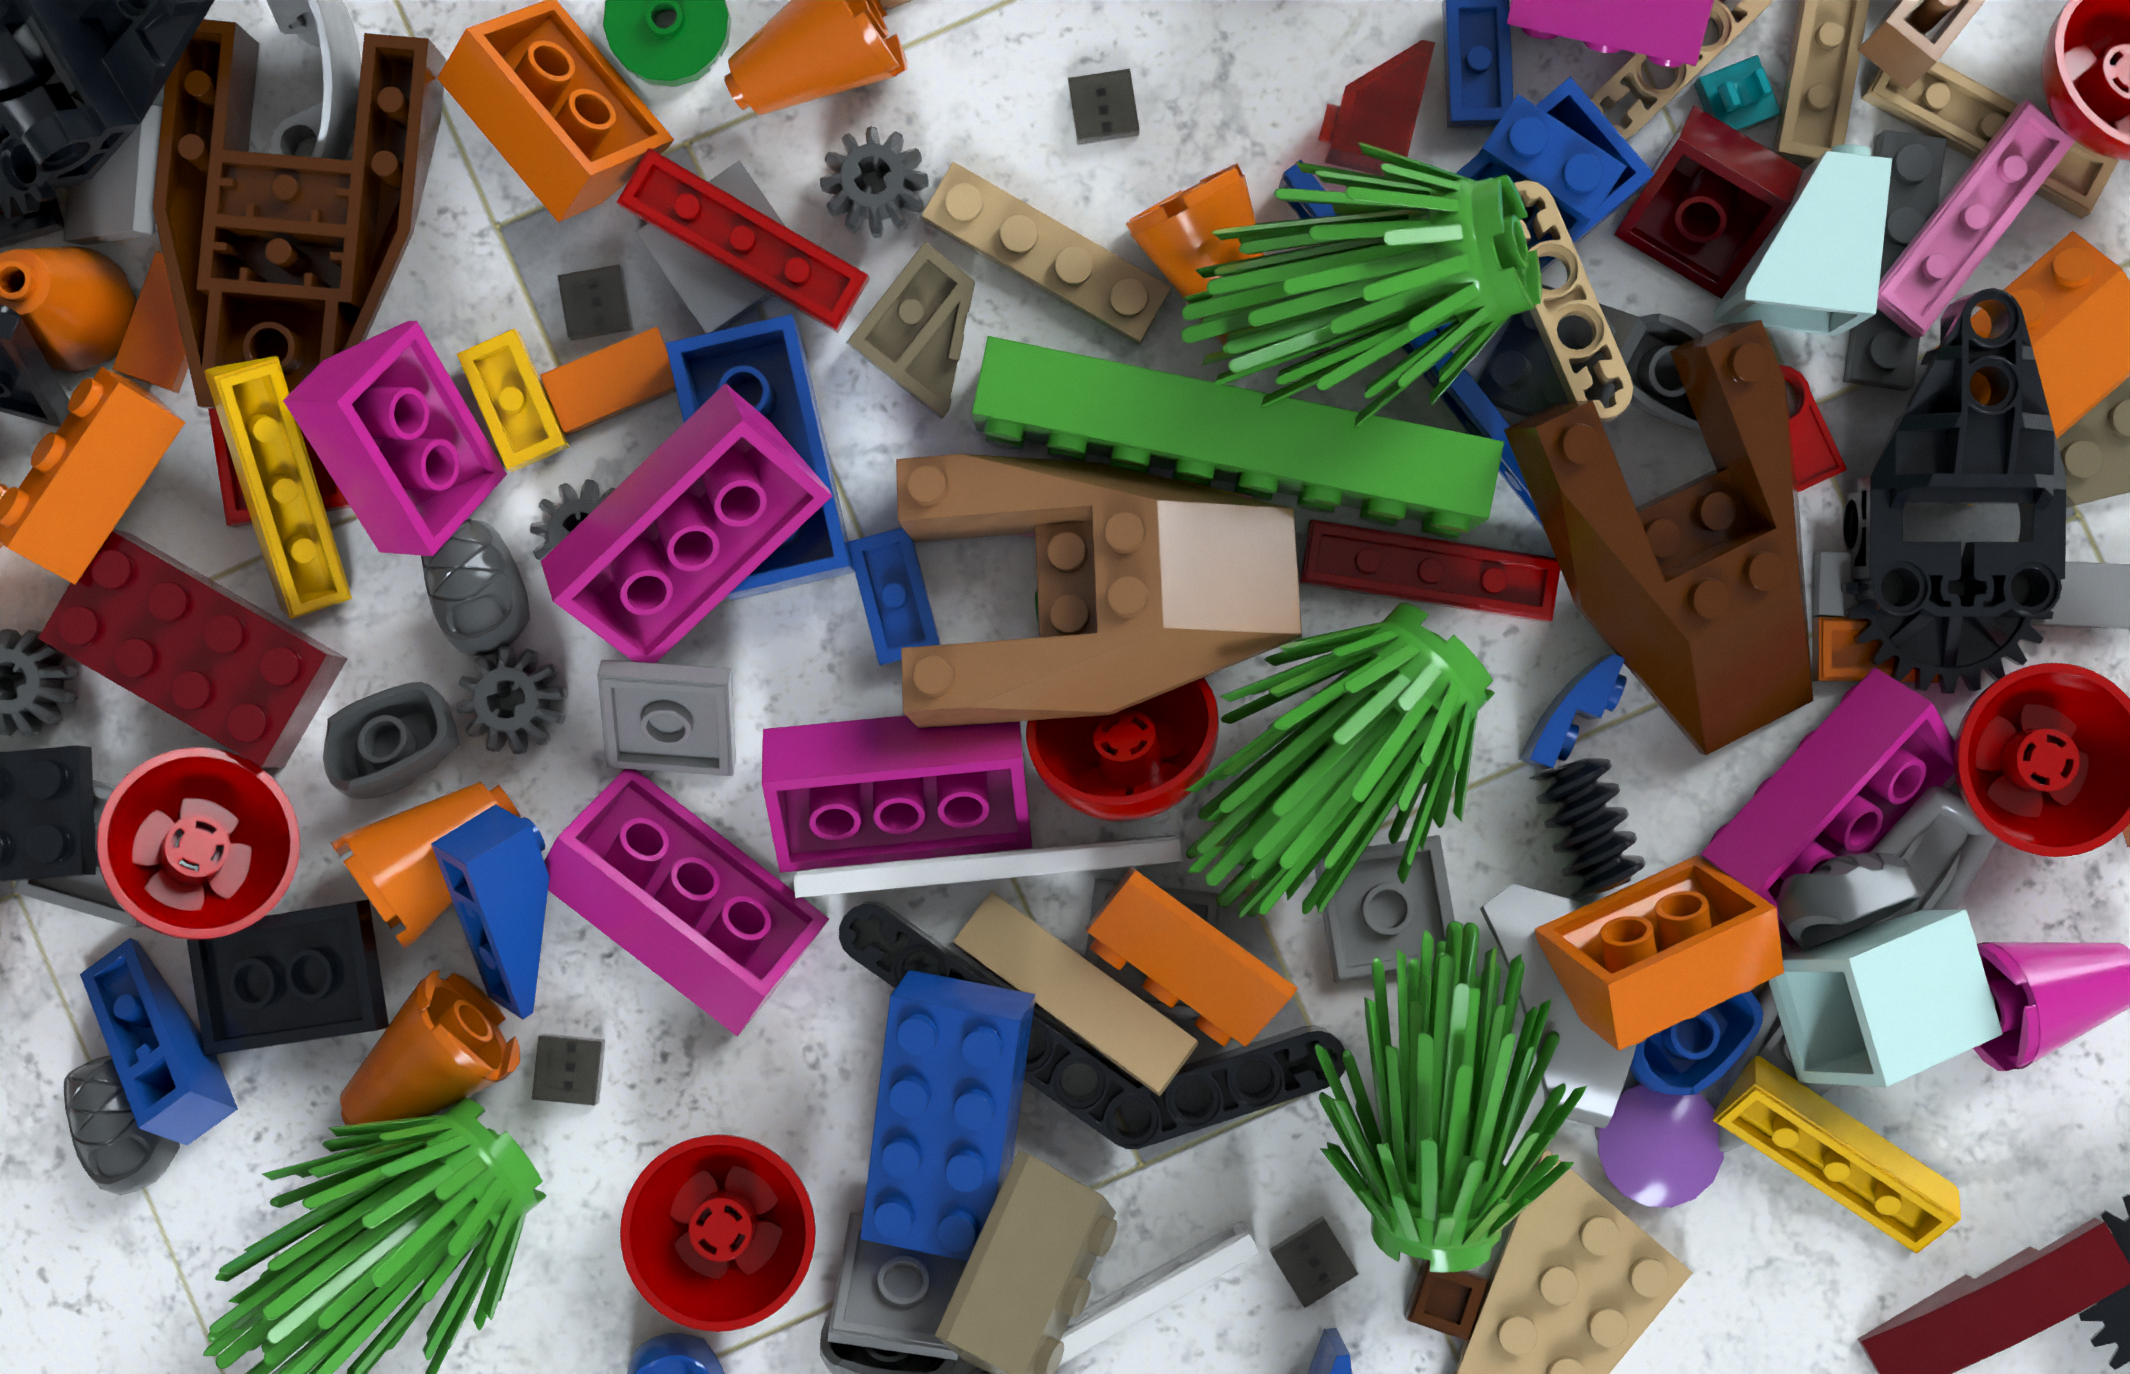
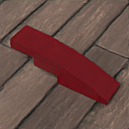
(2001, 1306)

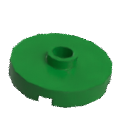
(672, 53)

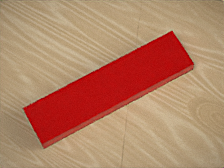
(743, 240)
(1430, 571)

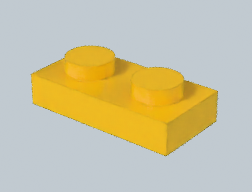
(513, 400)

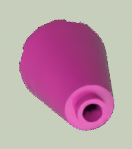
(2050, 995)

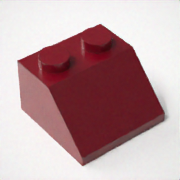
(1709, 202)

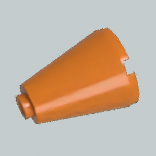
(814, 53)
(1180, 227)
(69, 301)
(397, 861)
(431, 1054)

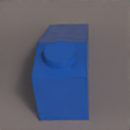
(500, 899)
(156, 1048)

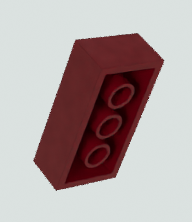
(194, 649)

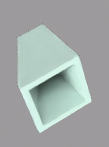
(1823, 254)
(1885, 1000)

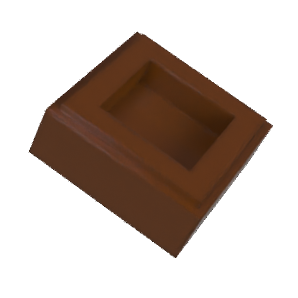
(1446, 1300)

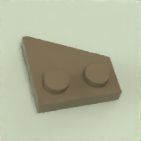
(919, 328)
(2098, 450)

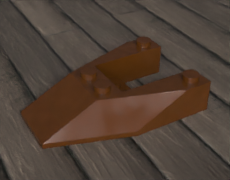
(286, 246)
(1705, 578)

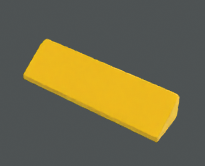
(278, 485)
(1839, 1155)

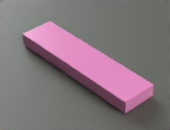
(1971, 218)

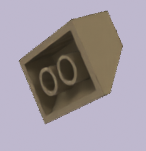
(1028, 1271)

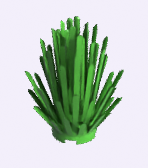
(1392, 259)
(1365, 743)
(1439, 1165)
(402, 1215)

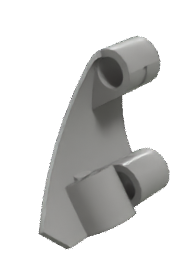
(333, 120)
(1581, 1054)

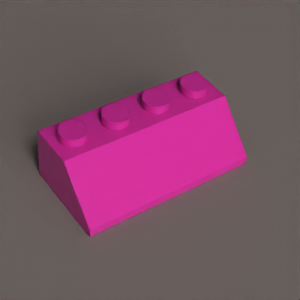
(684, 529)
(1838, 788)
(893, 791)
(681, 899)

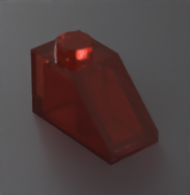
(1377, 111)

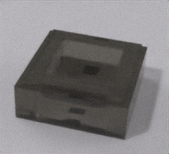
(1103, 106)
(595, 302)
(568, 1069)
(1313, 1262)

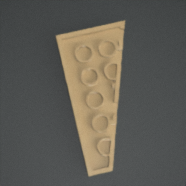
(1569, 1287)

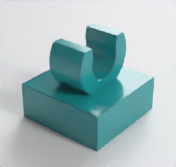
(1738, 95)

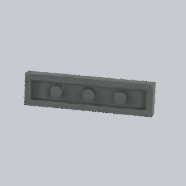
(1878, 348)

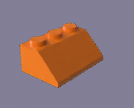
(552, 106)
(2076, 326)
(87, 473)
(1662, 950)
(1187, 960)

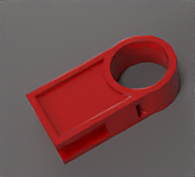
(1813, 446)

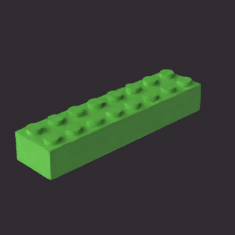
(1222, 434)

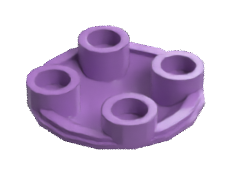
(1660, 1147)

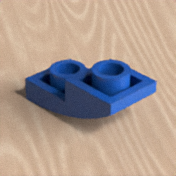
(1586, 695)

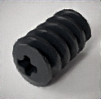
(1589, 826)

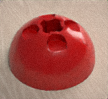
(2089, 74)
(2078, 751)
(1129, 760)
(232, 828)
(687, 1256)

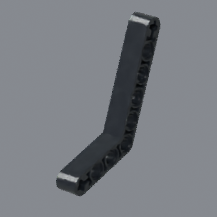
(1113, 1085)

